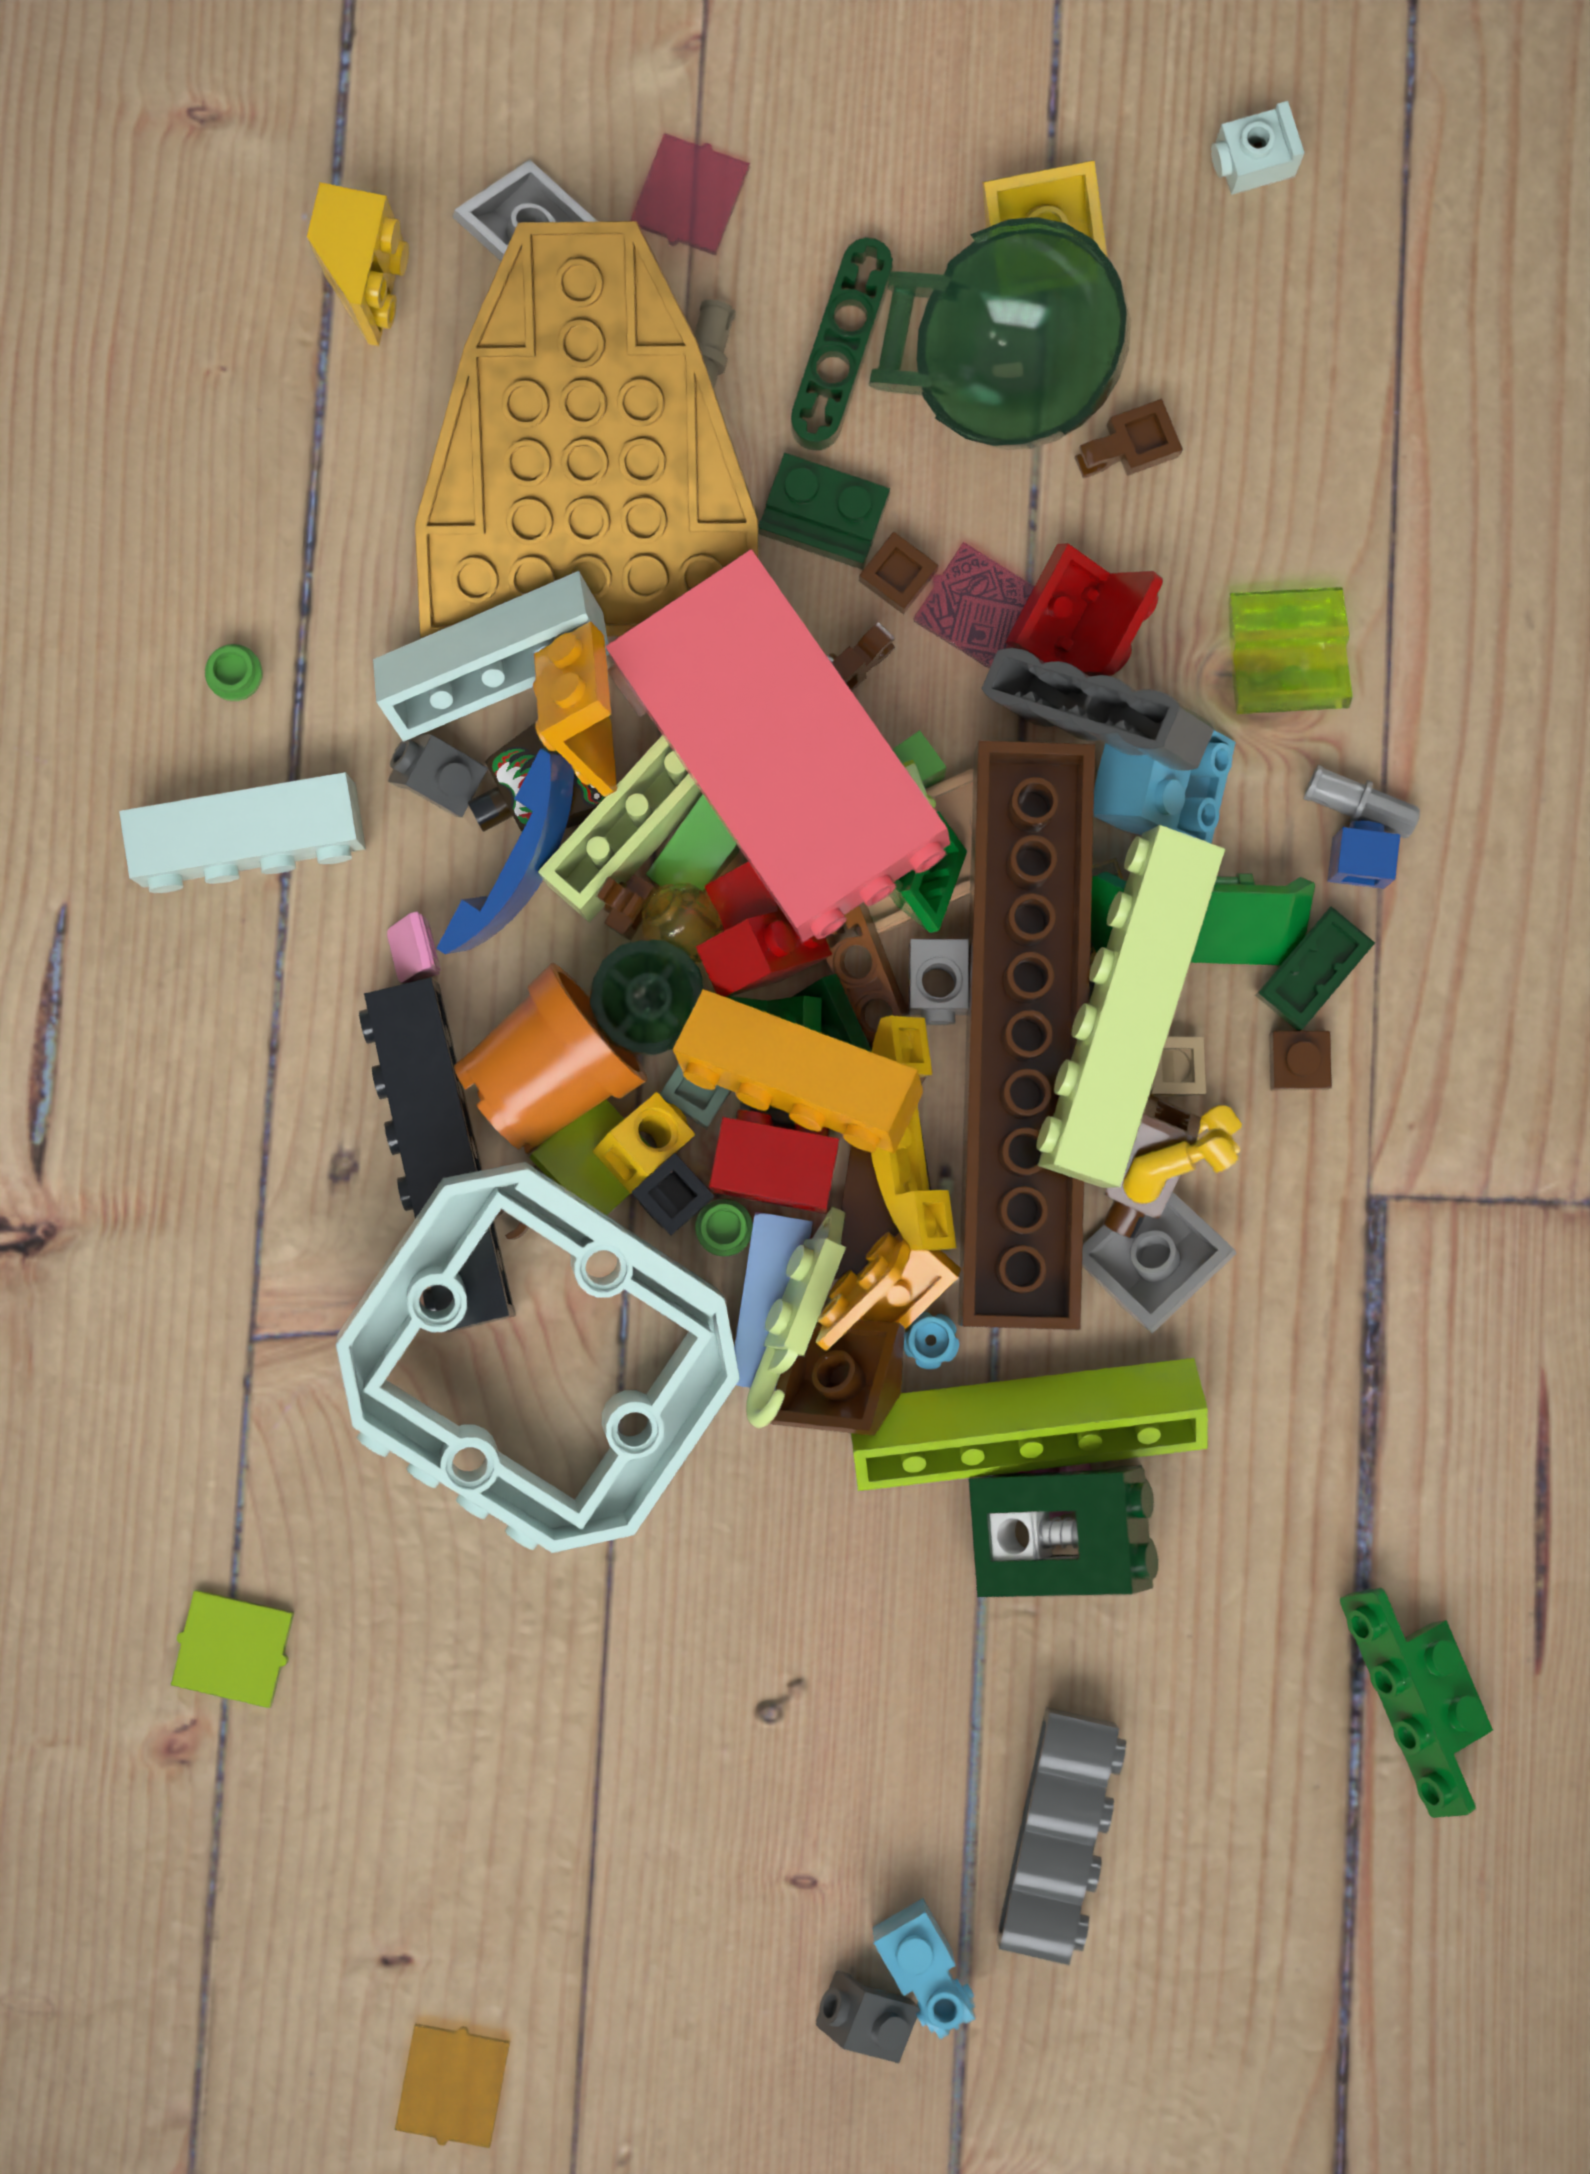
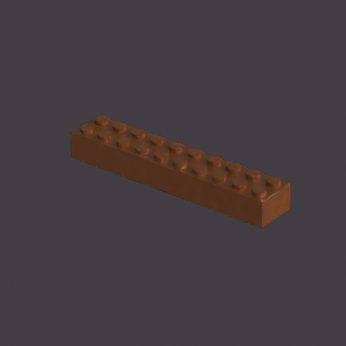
(1023, 996)

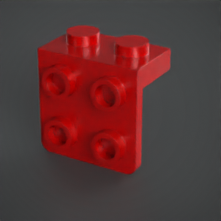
(1084, 613)

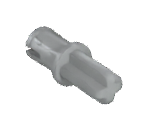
(1361, 802)

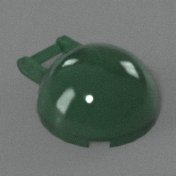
(1013, 334)

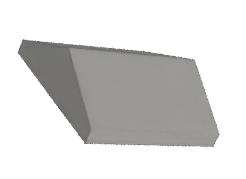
(517, 197)
(1160, 1265)

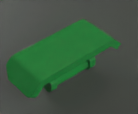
(1241, 920)

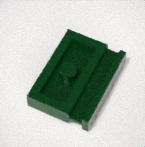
(823, 511)

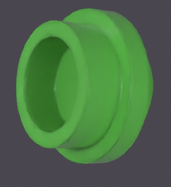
(233, 672)
(724, 1227)

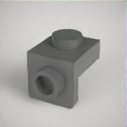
(436, 772)
(866, 2018)

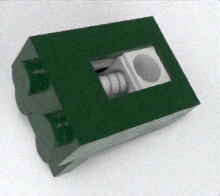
(1108, 1529)

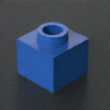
(1364, 855)

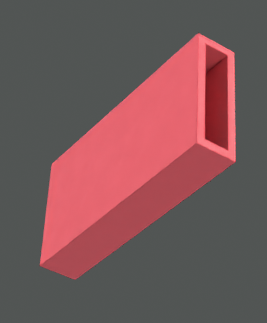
(780, 747)

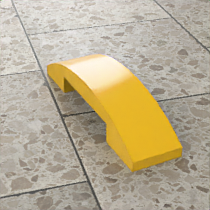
(919, 1213)

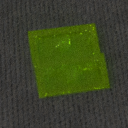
(1289, 650)

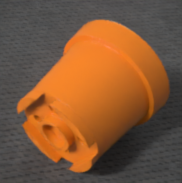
(546, 1064)

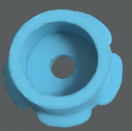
(946, 1344)

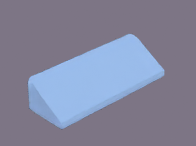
(765, 1282)

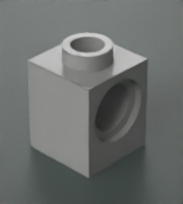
(945, 955)

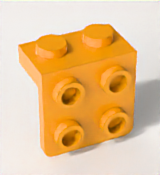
(576, 705)
(890, 1288)

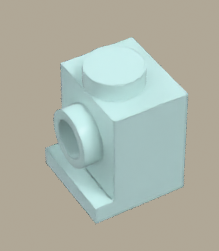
(1255, 167)

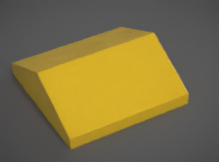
(1056, 194)

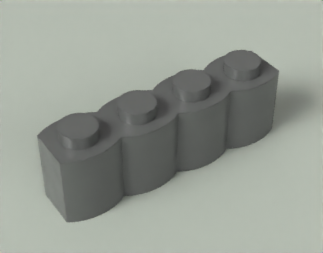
(1098, 709)
(1058, 1836)

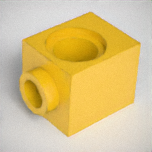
(629, 1156)

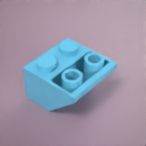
(1142, 793)

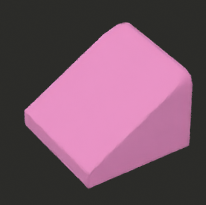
(413, 948)

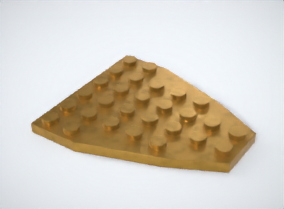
(579, 439)

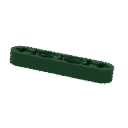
(846, 345)

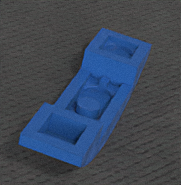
(548, 794)

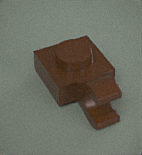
(1136, 438)
(625, 904)

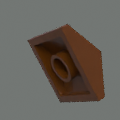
(848, 1384)

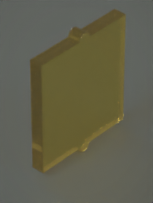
(452, 2085)

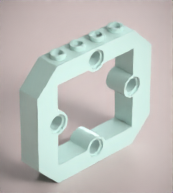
(635, 1466)

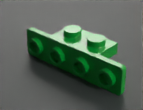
(1424, 1696)

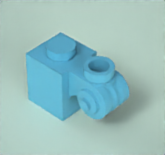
(921, 1963)

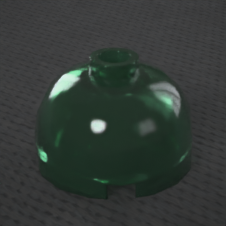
(644, 996)

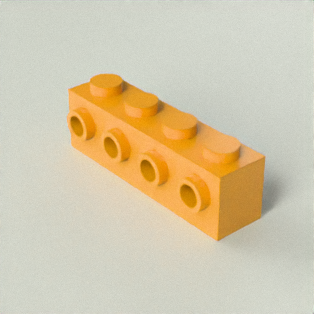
(798, 1072)

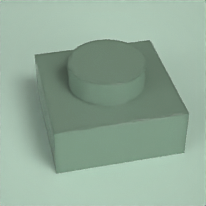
(693, 1101)

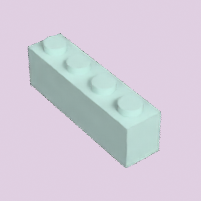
(479, 657)
(242, 832)

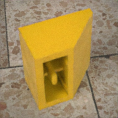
(359, 254)

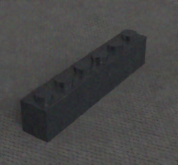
(431, 1128)

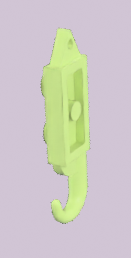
(795, 1315)

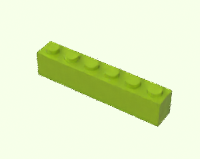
(1035, 1424)

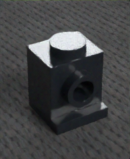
(672, 1194)

